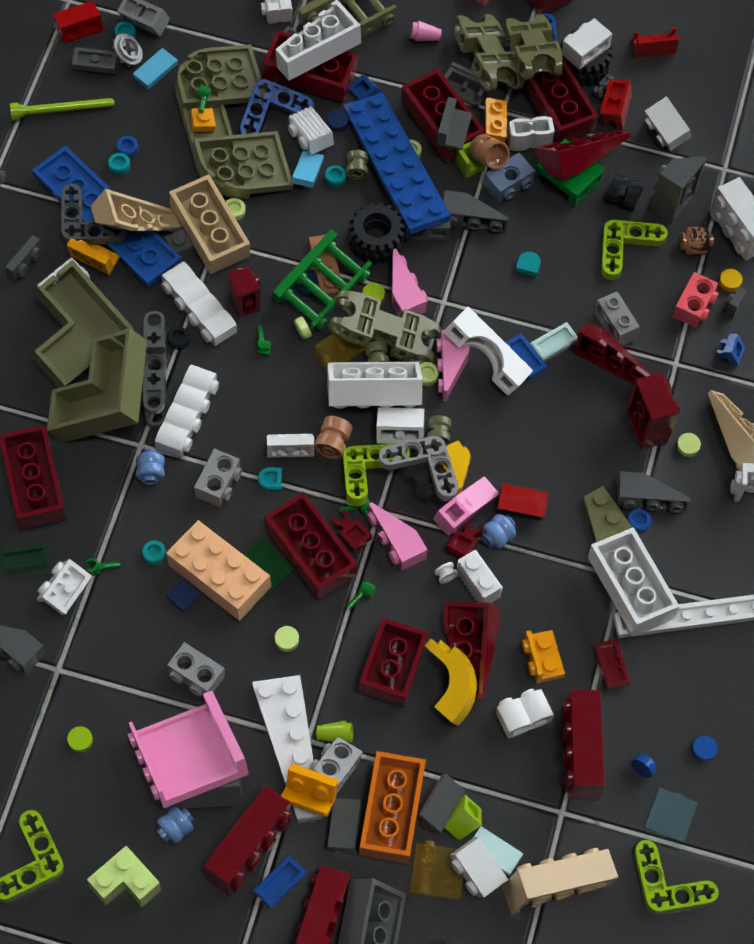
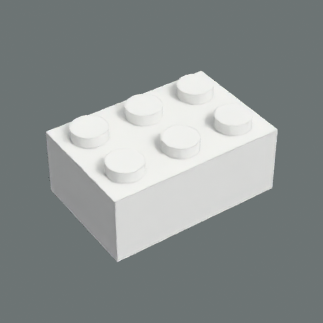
(735, 214)

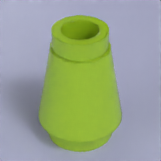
(331, 731)

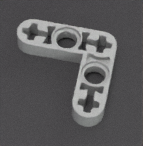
(432, 459)

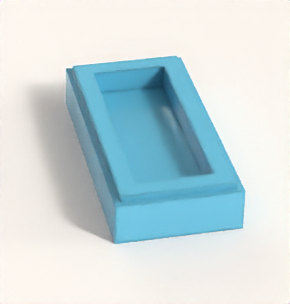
(155, 68)
(307, 169)

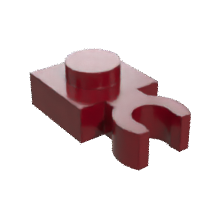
(352, 533)
(464, 542)

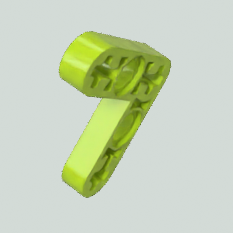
(622, 236)
(359, 466)
(38, 867)
(660, 889)

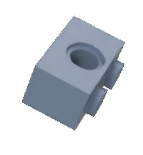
(497, 181)

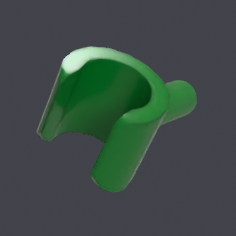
(204, 94)
(263, 346)
(363, 508)
(100, 566)
(365, 589)

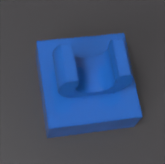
(732, 350)

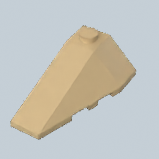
(132, 213)
(736, 430)

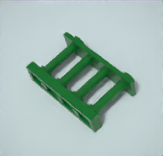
(314, 261)

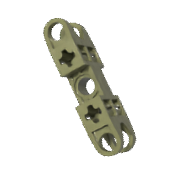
(534, 46)
(490, 59)
(374, 324)

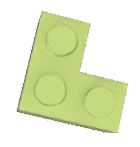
(122, 873)

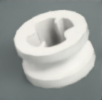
(446, 572)

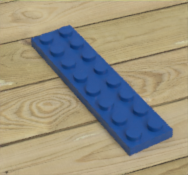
(397, 163)
(142, 251)

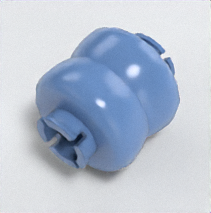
(150, 467)
(498, 531)
(175, 825)

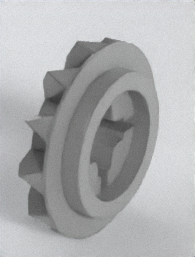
(131, 45)

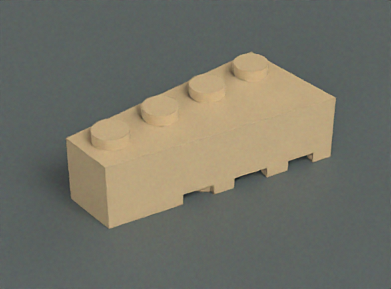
(559, 878)

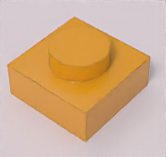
(202, 121)

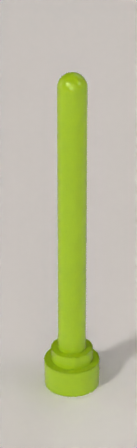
(18, 111)

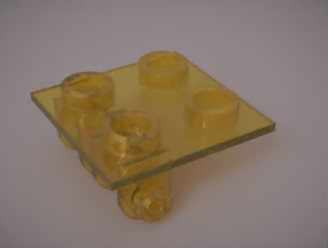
(434, 873)

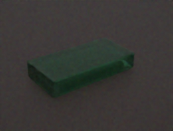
(24, 559)

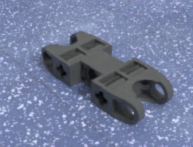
(155, 380)

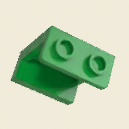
(579, 185)

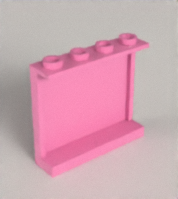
(189, 753)

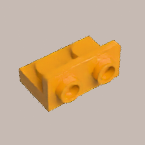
(496, 118)
(93, 255)
(543, 656)
(310, 790)

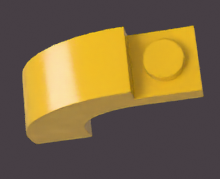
(462, 686)

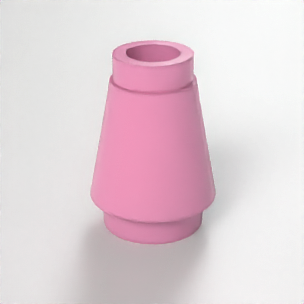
(424, 32)

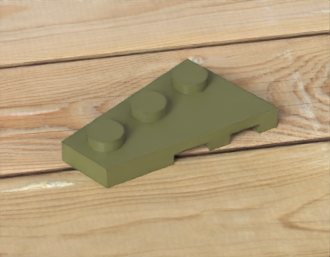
(604, 515)

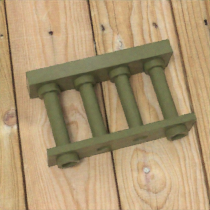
(384, 17)

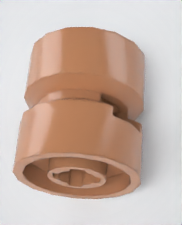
(489, 151)
(332, 437)

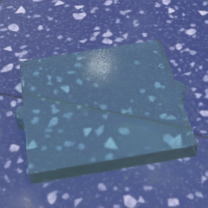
(671, 815)

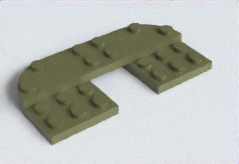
(235, 162)

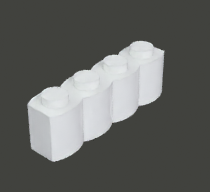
(199, 304)
(186, 410)

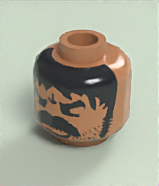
(696, 240)

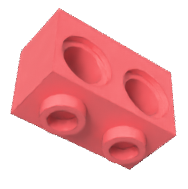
(693, 299)

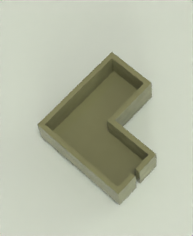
(84, 316)
(110, 394)

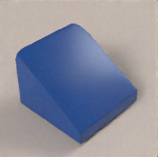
(364, 88)

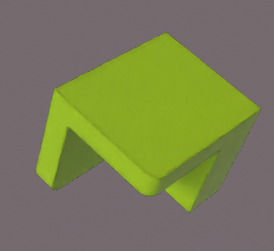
(466, 163)
(465, 818)

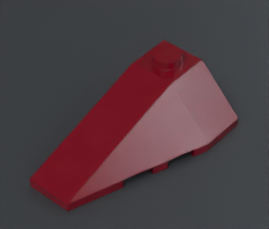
(474, 631)

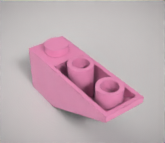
(405, 288)
(451, 363)
(465, 506)
(402, 540)

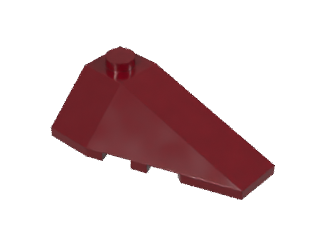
(574, 157)
(607, 353)

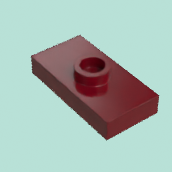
(612, 664)

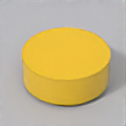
(730, 280)

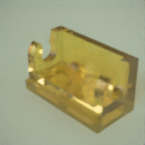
(336, 350)

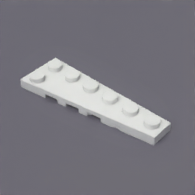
(287, 726)

